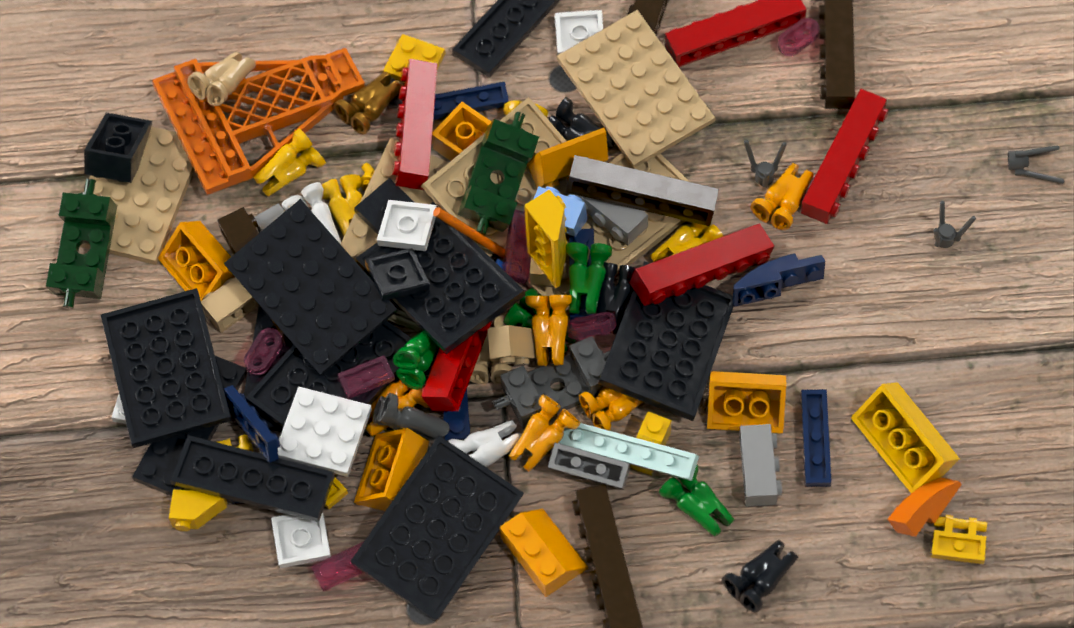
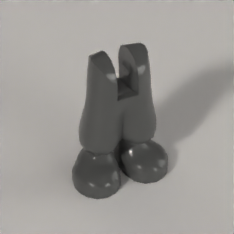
(387, 414)

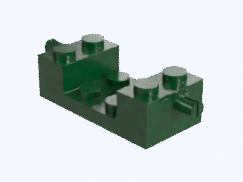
(505, 151)
(90, 221)

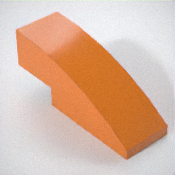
(923, 506)

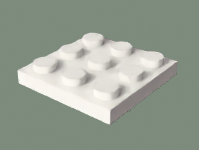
(323, 431)

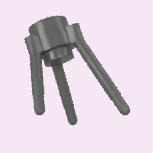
(1019, 159)
(764, 171)
(946, 233)

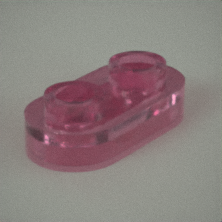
(796, 37)
(591, 325)
(261, 352)

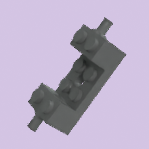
(578, 374)

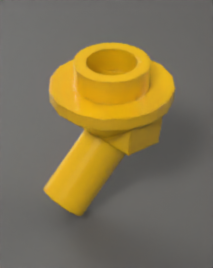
(369, 171)

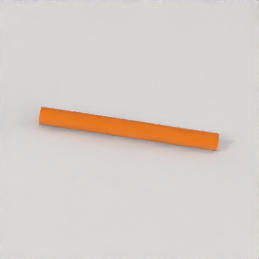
(469, 232)

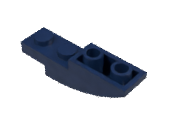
(768, 279)

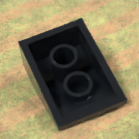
(116, 147)

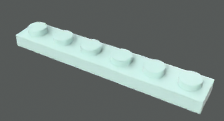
(632, 450)

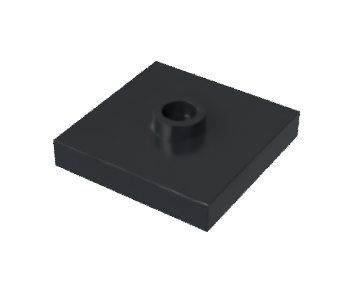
(374, 205)
(397, 274)

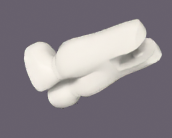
(313, 195)
(488, 443)

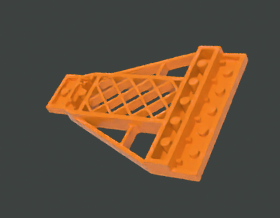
(209, 135)

